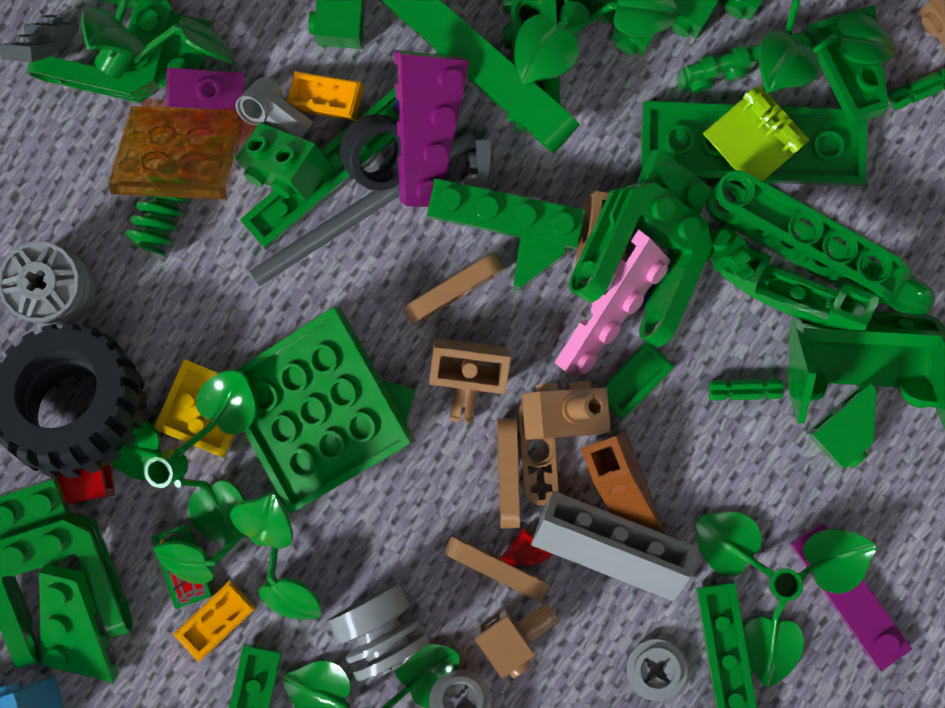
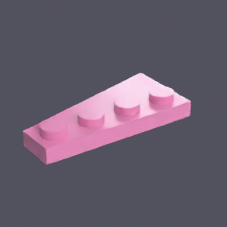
(632, 280)

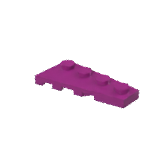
(429, 107)

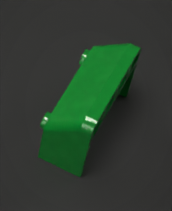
(891, 352)

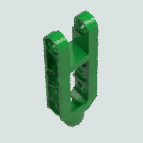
(772, 216)

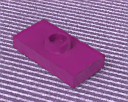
(203, 88)

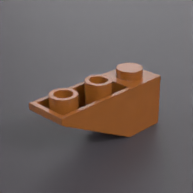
(621, 480)

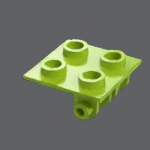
(756, 135)

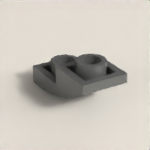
(40, 39)
(480, 164)

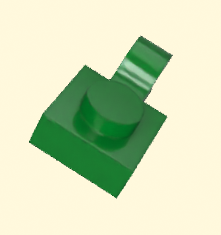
(730, 251)

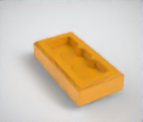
(325, 95)
(215, 620)

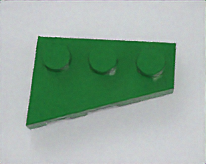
(856, 86)
(68, 626)

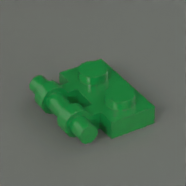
(709, 69)

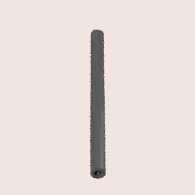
(342, 222)

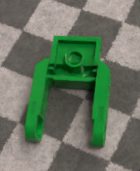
(139, 80)
(667, 210)
(43, 531)

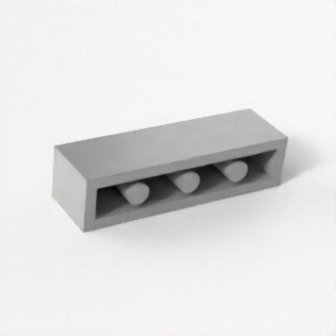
(614, 546)

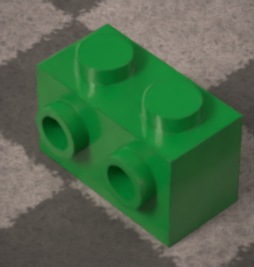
(282, 162)

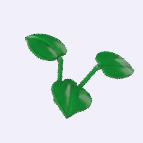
(122, 46)
(552, 49)
(791, 61)
(232, 406)
(266, 524)
(835, 558)
(328, 685)

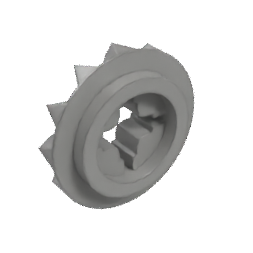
(455, 684)
(656, 688)

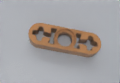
(454, 288)
(508, 473)
(531, 479)
(496, 568)

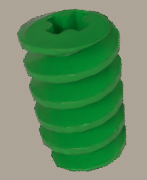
(155, 223)

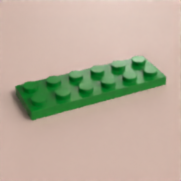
(831, 157)

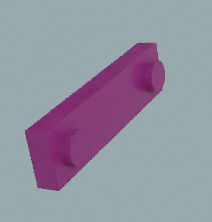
(862, 615)

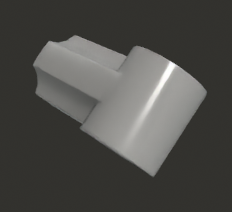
(265, 104)

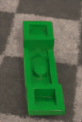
(804, 298)

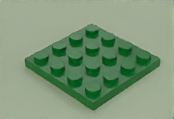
(320, 411)

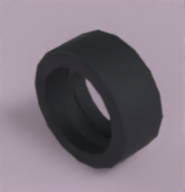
(352, 145)

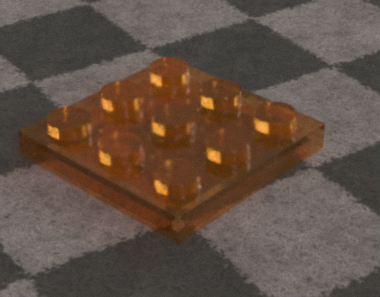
(177, 153)

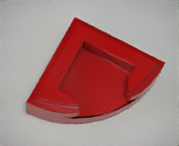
(523, 553)

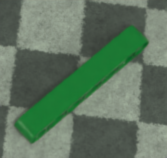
(488, 70)

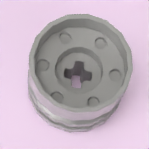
(68, 288)
(378, 632)

